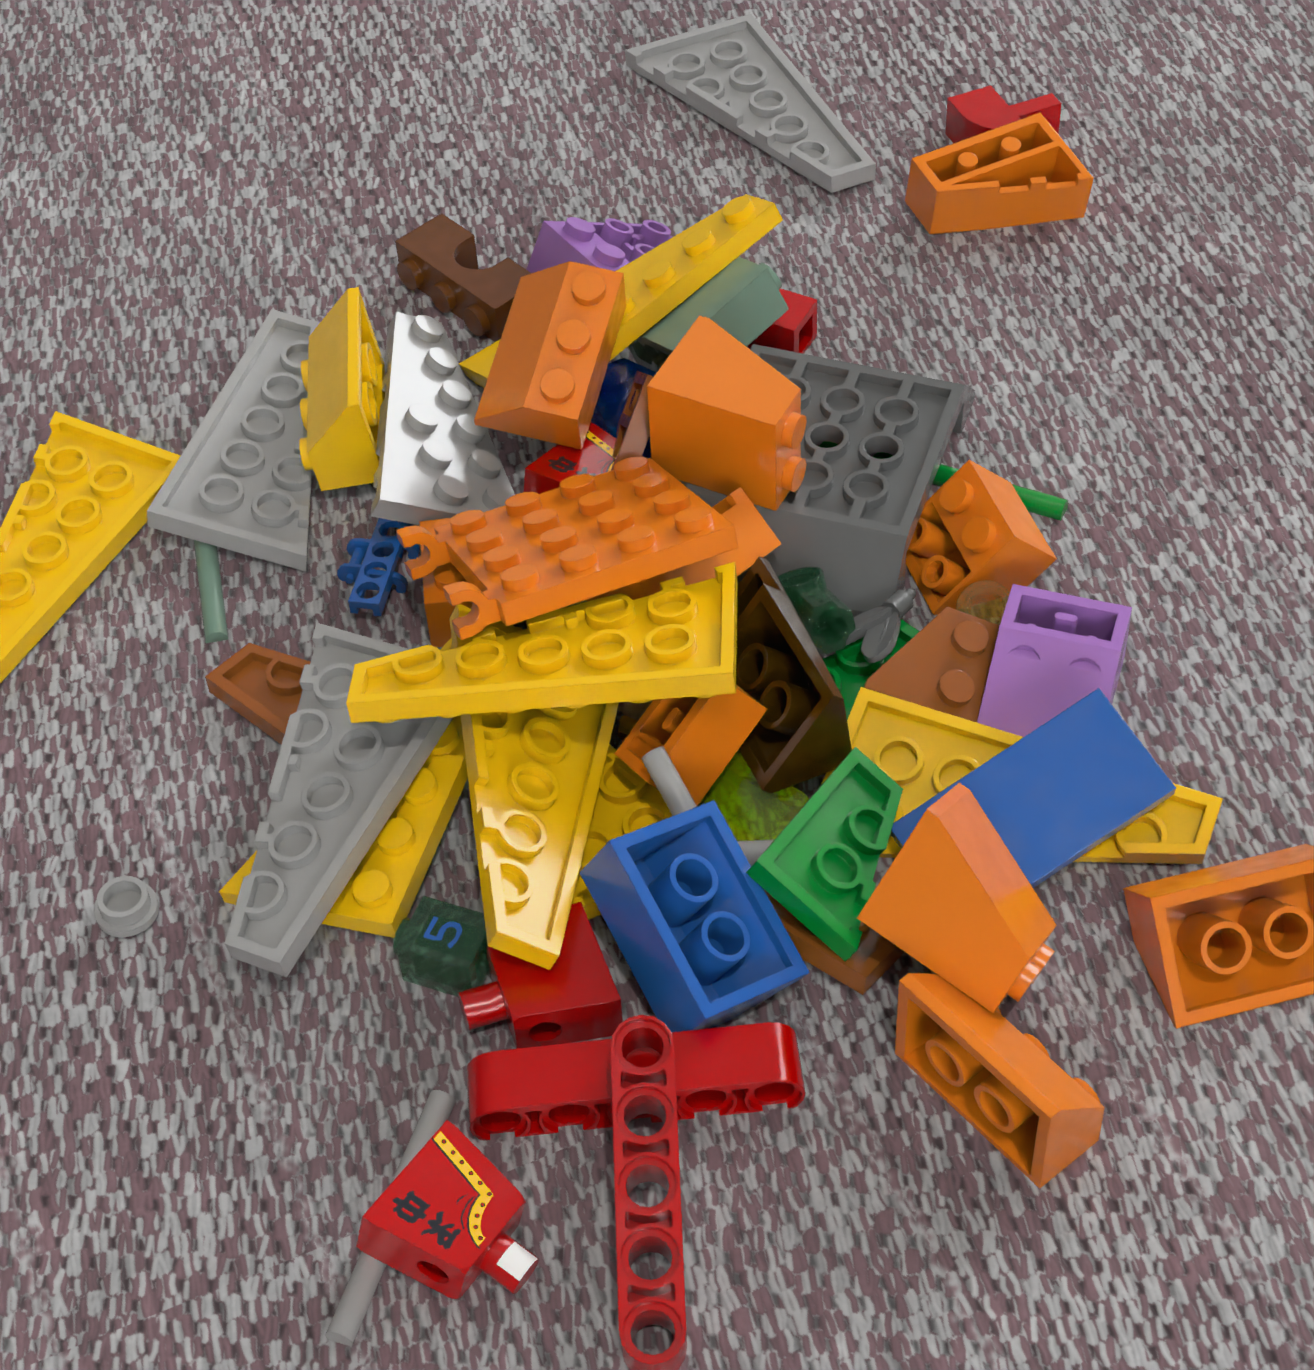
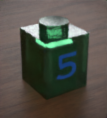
(443, 947)

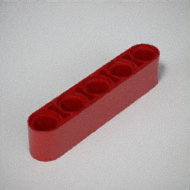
(571, 1082)
(640, 1161)

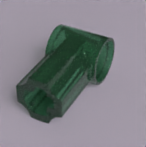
(821, 612)

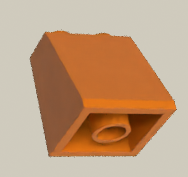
(726, 418)
(963, 904)

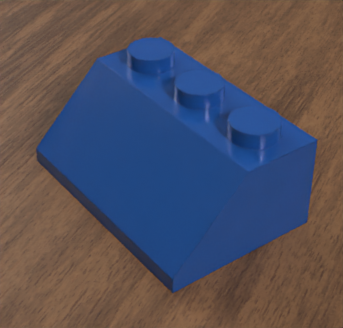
(692, 920)

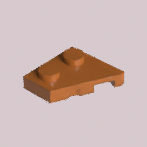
(942, 665)

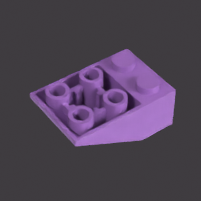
(595, 243)
(1051, 656)

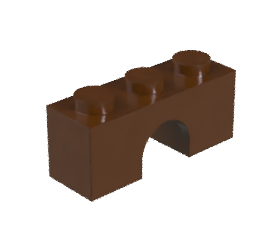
(444, 266)

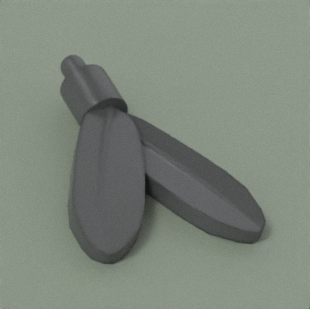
(881, 625)

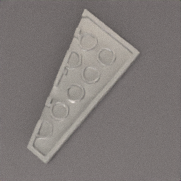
(756, 92)
(427, 438)
(243, 467)
(326, 806)

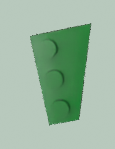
(830, 851)

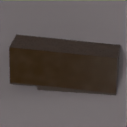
(782, 670)

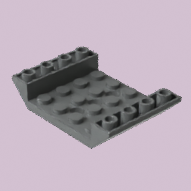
(851, 508)

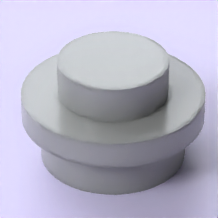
(125, 907)

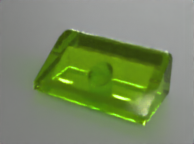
(747, 808)

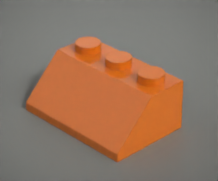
(554, 353)
(1228, 934)
(995, 1077)

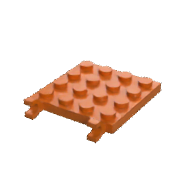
(569, 543)

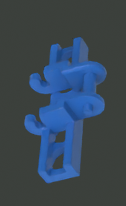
(372, 554)

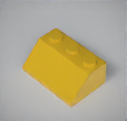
(343, 396)

